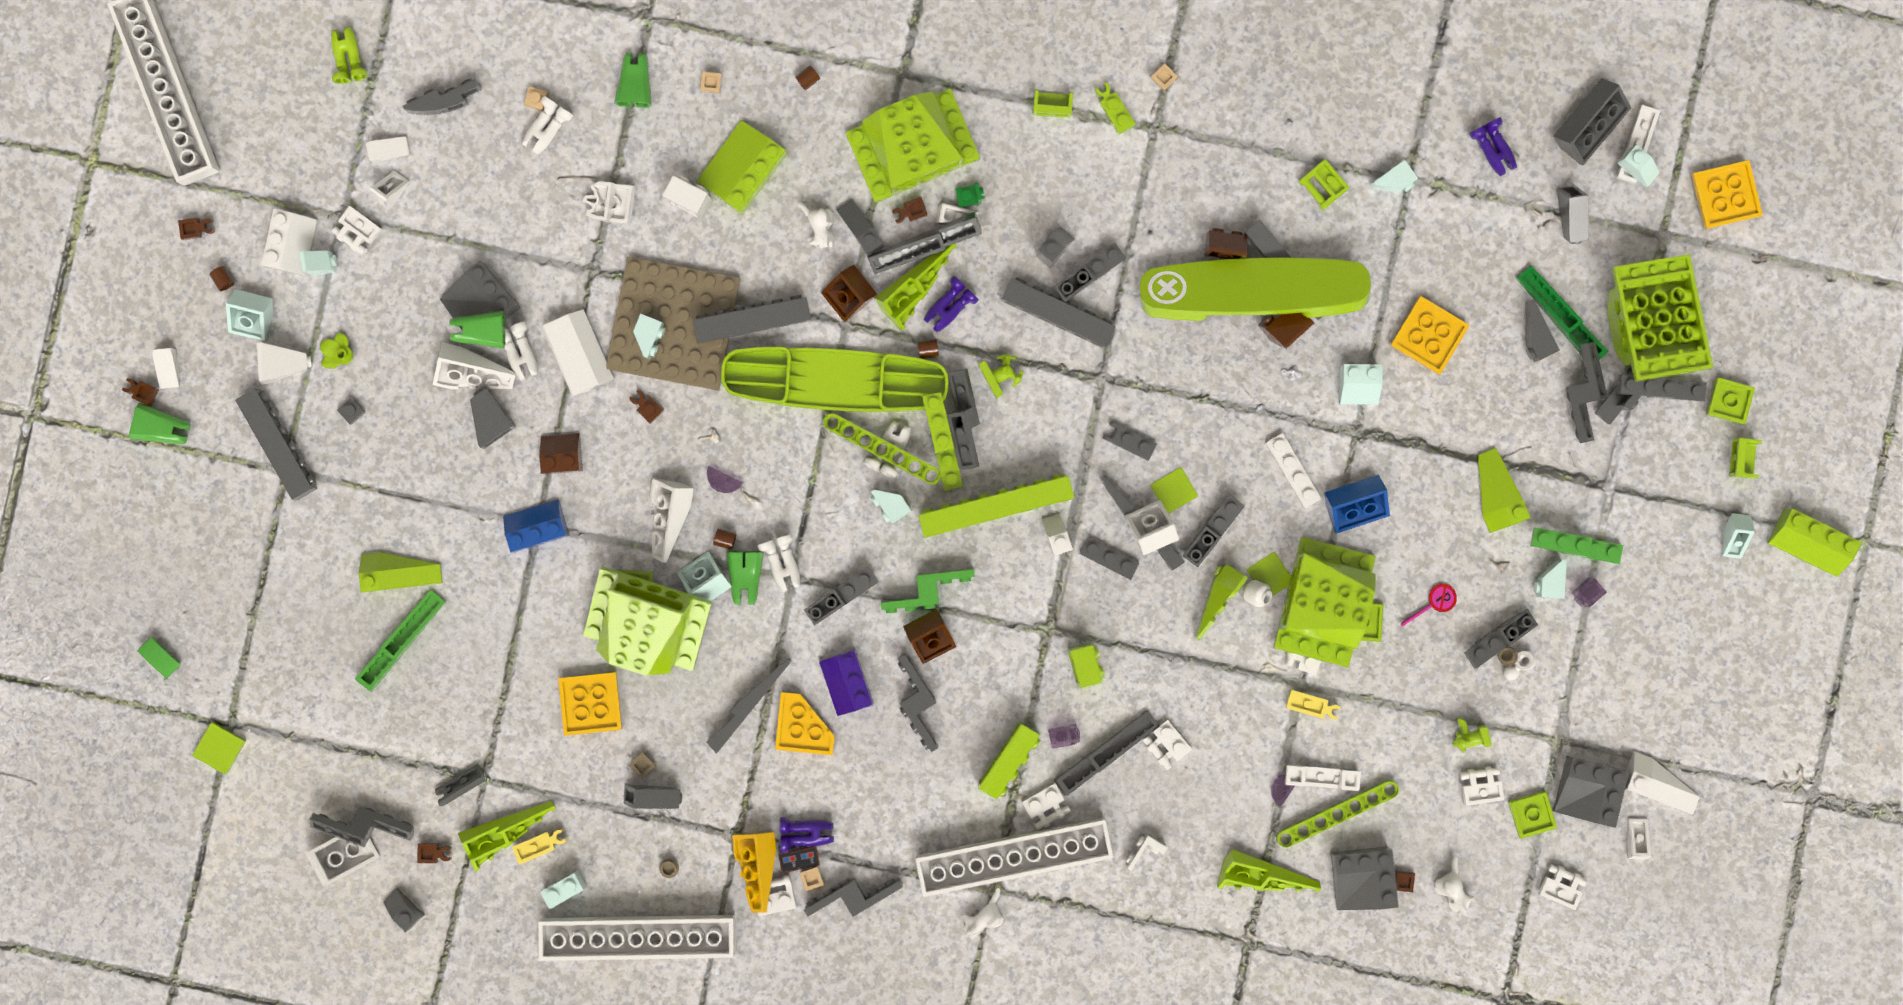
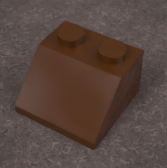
(1225, 245)
(849, 293)
(1285, 328)
(560, 454)
(929, 636)

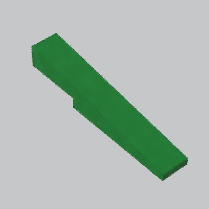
(1558, 310)

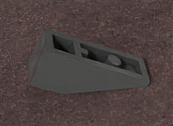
(860, 227)
(1538, 336)

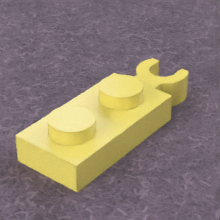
(1310, 705)
(537, 846)

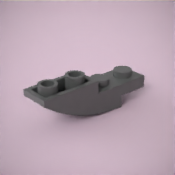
(435, 103)
(1090, 272)
(1213, 530)
(841, 595)
(1500, 637)

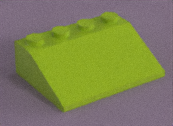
(742, 167)

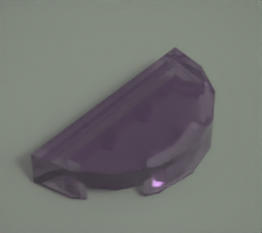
(722, 482)
(1280, 791)

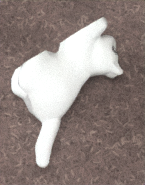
(820, 222)
(1451, 886)
(987, 917)

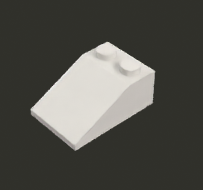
(339, 858)

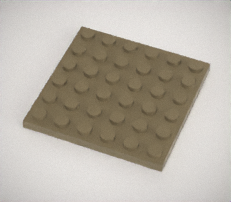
(674, 298)

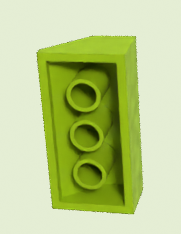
(1814, 542)
(1008, 761)

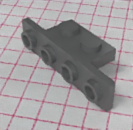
(1616, 403)

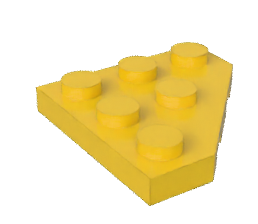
(801, 727)

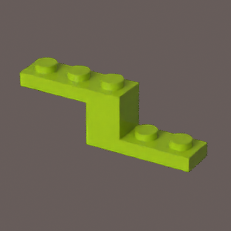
(942, 441)

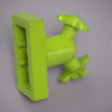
(1000, 374)
(1473, 738)

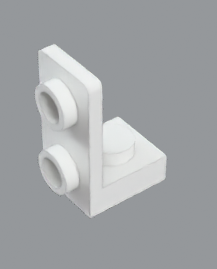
(1154, 846)

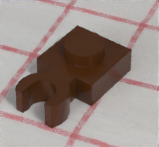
(913, 210)
(192, 228)
(141, 392)
(648, 408)
(430, 853)

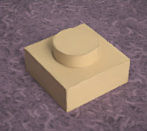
(1164, 77)
(711, 82)
(534, 97)
(811, 878)

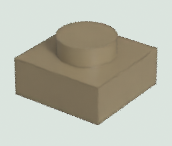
(642, 765)

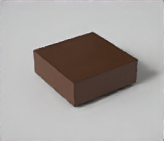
(1405, 881)

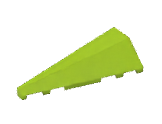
(904, 294)
(489, 838)
(1247, 871)

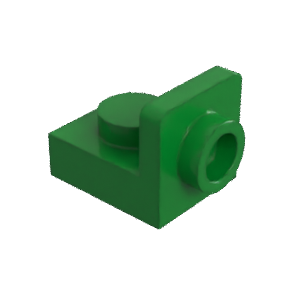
(969, 195)

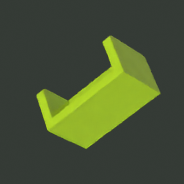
(1052, 104)
(1743, 458)

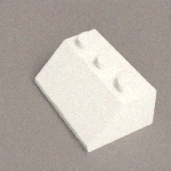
(287, 237)

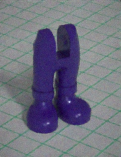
(1503, 150)
(940, 305)
(812, 839)

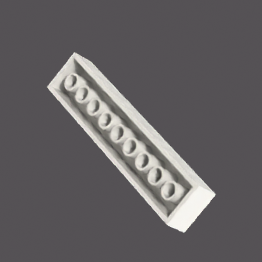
(164, 90)
(1014, 856)
(637, 937)

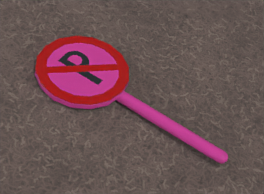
(1441, 598)

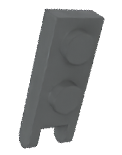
(1131, 442)
(460, 785)

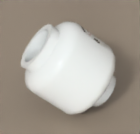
(1257, 593)

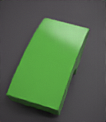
(158, 657)

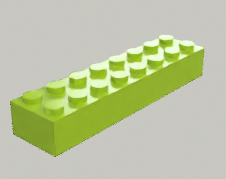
(997, 506)

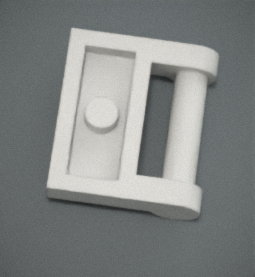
(783, 899)

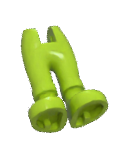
(339, 50)

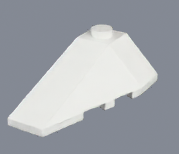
(463, 368)
(670, 507)
(1657, 783)

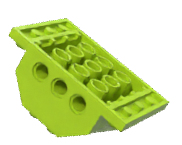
(911, 143)
(1658, 318)
(1326, 602)
(645, 624)

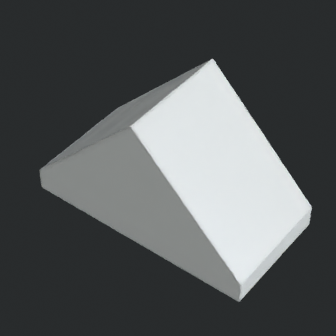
(390, 187)

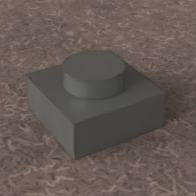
(351, 411)

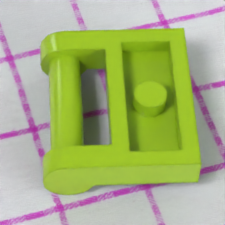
(1328, 180)

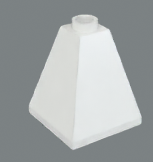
(279, 362)

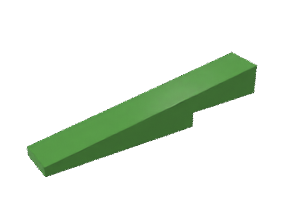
(400, 641)

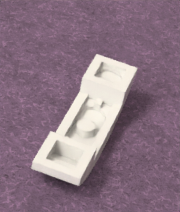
(1322, 777)

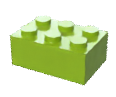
(1085, 665)

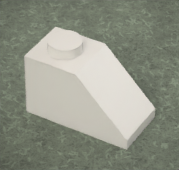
(1057, 534)

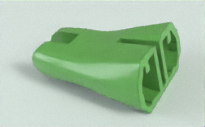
(634, 83)
(481, 329)
(156, 426)
(744, 574)

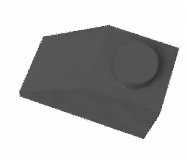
(402, 910)

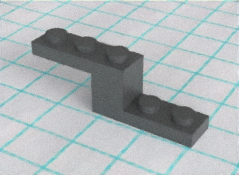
(1663, 388)
(1587, 392)
(963, 419)
(917, 703)
(362, 826)
(853, 896)

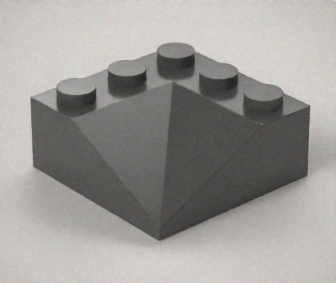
(478, 293)
(1591, 791)
(1364, 879)

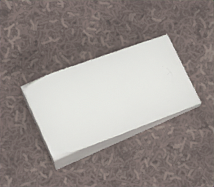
(387, 149)
(948, 213)
(166, 367)
(1638, 839)

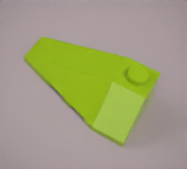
(1500, 497)
(389, 571)
(1223, 587)

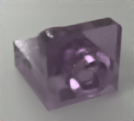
(1064, 736)

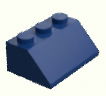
(1357, 504)
(535, 526)

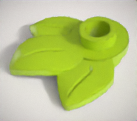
(333, 351)

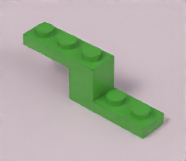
(1576, 545)
(927, 590)

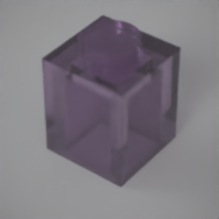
(1588, 592)

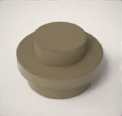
(1508, 656)
(669, 868)

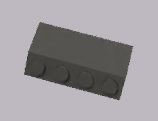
(1592, 121)

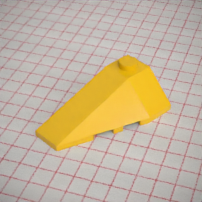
(756, 857)

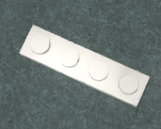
(1640, 135)
(1293, 470)

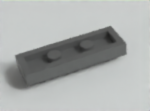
(1109, 558)

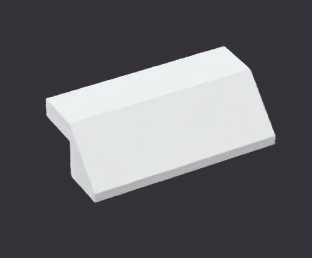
(577, 352)

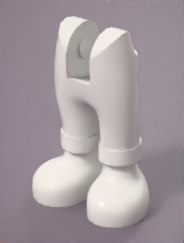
(538, 125)
(527, 355)
(898, 441)
(775, 563)

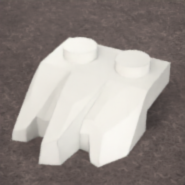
(611, 202)

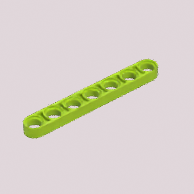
(888, 455)
(1344, 805)

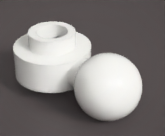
(1512, 672)

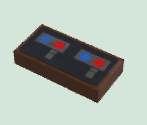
(799, 859)

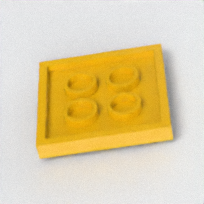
(1727, 194)
(1429, 335)
(590, 703)

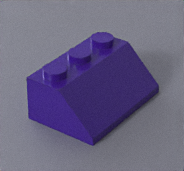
(846, 683)

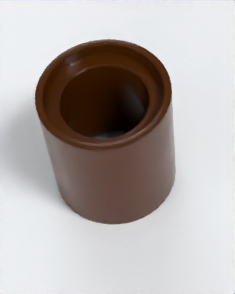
(807, 77)
(221, 278)
(928, 348)
(724, 539)

